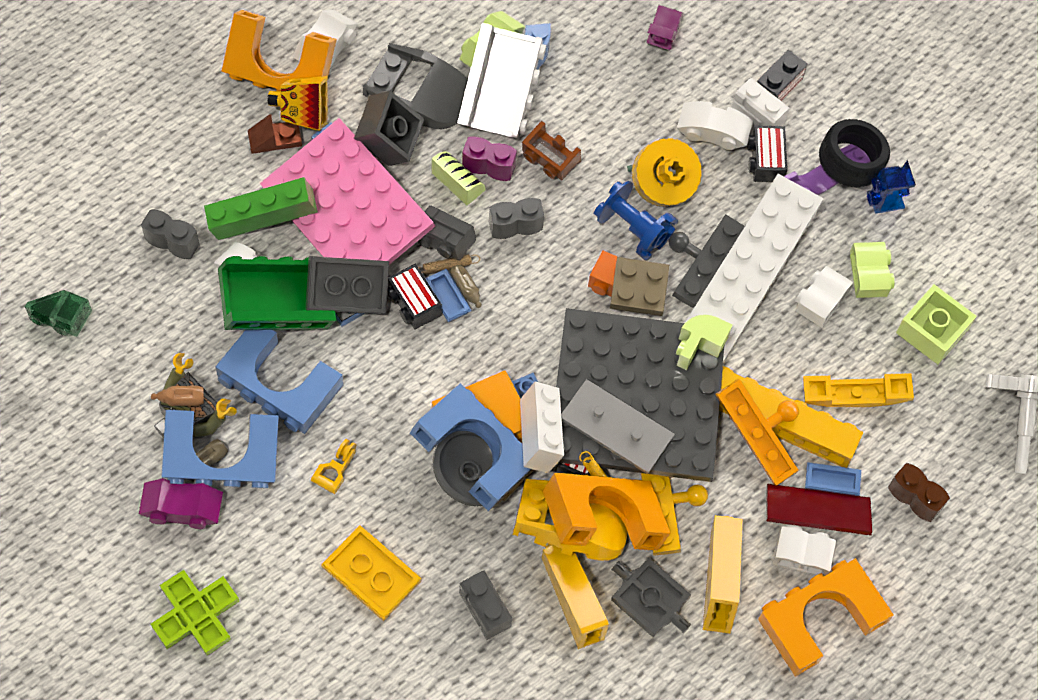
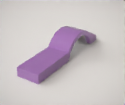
(817, 179)

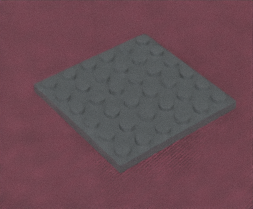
(639, 366)

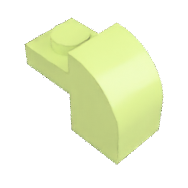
(702, 333)

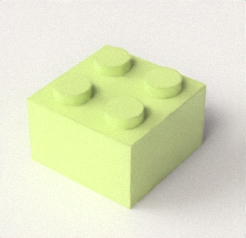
(936, 324)

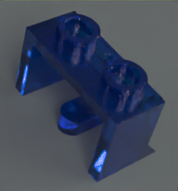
(890, 187)

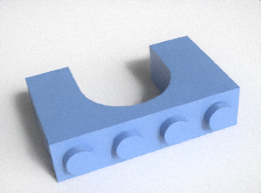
(296, 407)
(464, 412)
(182, 462)

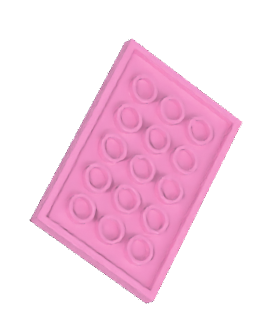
(356, 199)

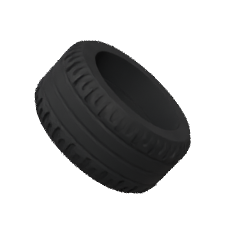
(861, 135)

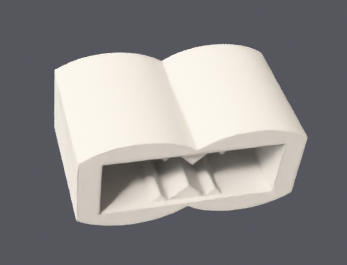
(823, 296)
(804, 551)

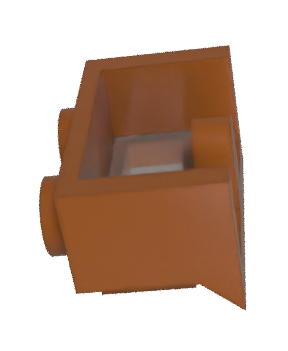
(550, 152)

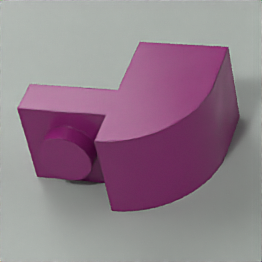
(664, 27)

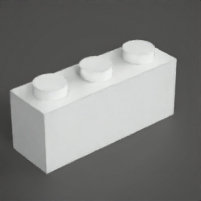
(541, 427)

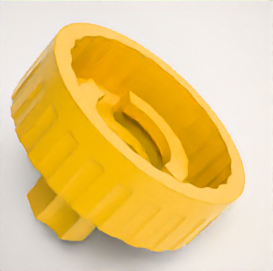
(675, 187)

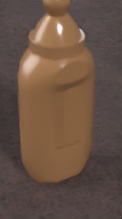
(181, 396)

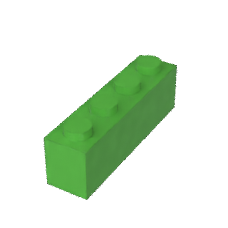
(260, 208)

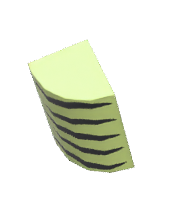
(456, 177)

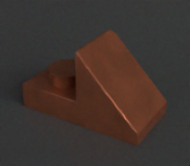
(270, 137)

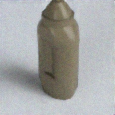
(466, 284)
(212, 452)

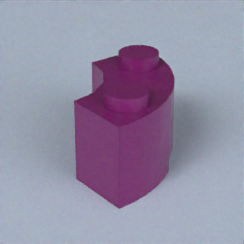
(180, 503)

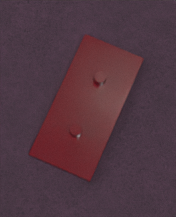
(818, 509)

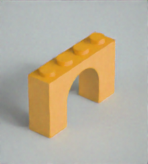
(245, 61)
(630, 499)
(845, 585)

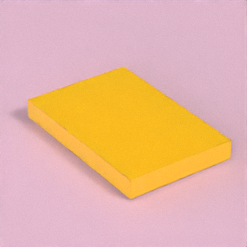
(371, 572)

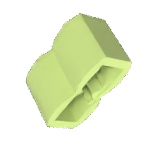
(871, 269)

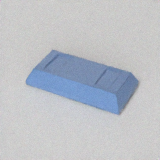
(449, 295)
(833, 479)

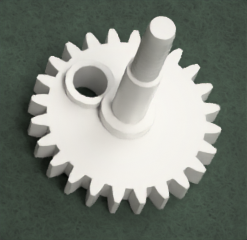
(1028, 391)

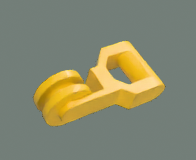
(347, 452)

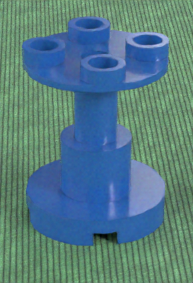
(648, 229)

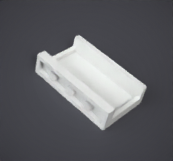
(501, 81)

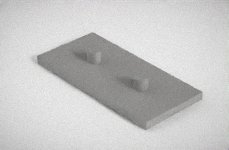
(617, 426)

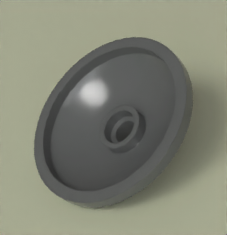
(458, 454)

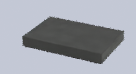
(347, 285)

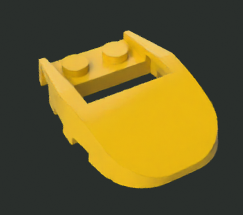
(605, 543)

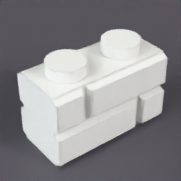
(760, 105)

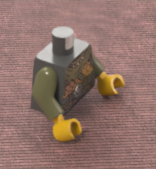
(207, 416)

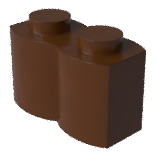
(922, 495)

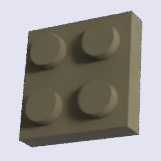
(639, 286)

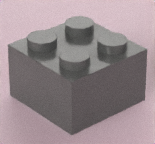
(389, 128)

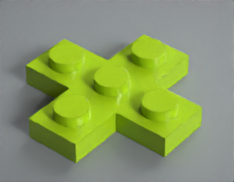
(195, 612)

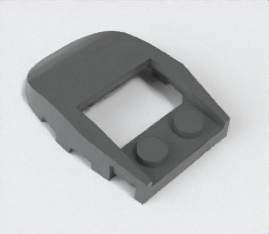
(439, 95)

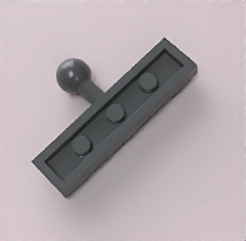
(707, 260)

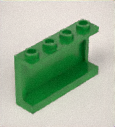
(268, 295)

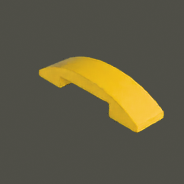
(858, 392)

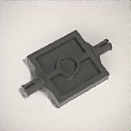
(650, 597)

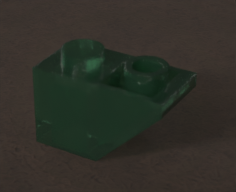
(60, 310)

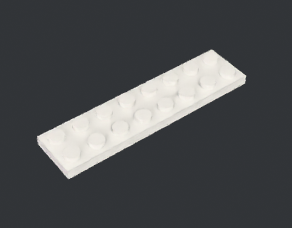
(758, 256)

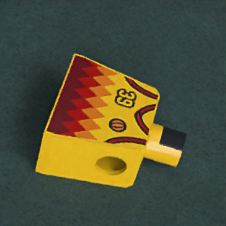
(302, 101)

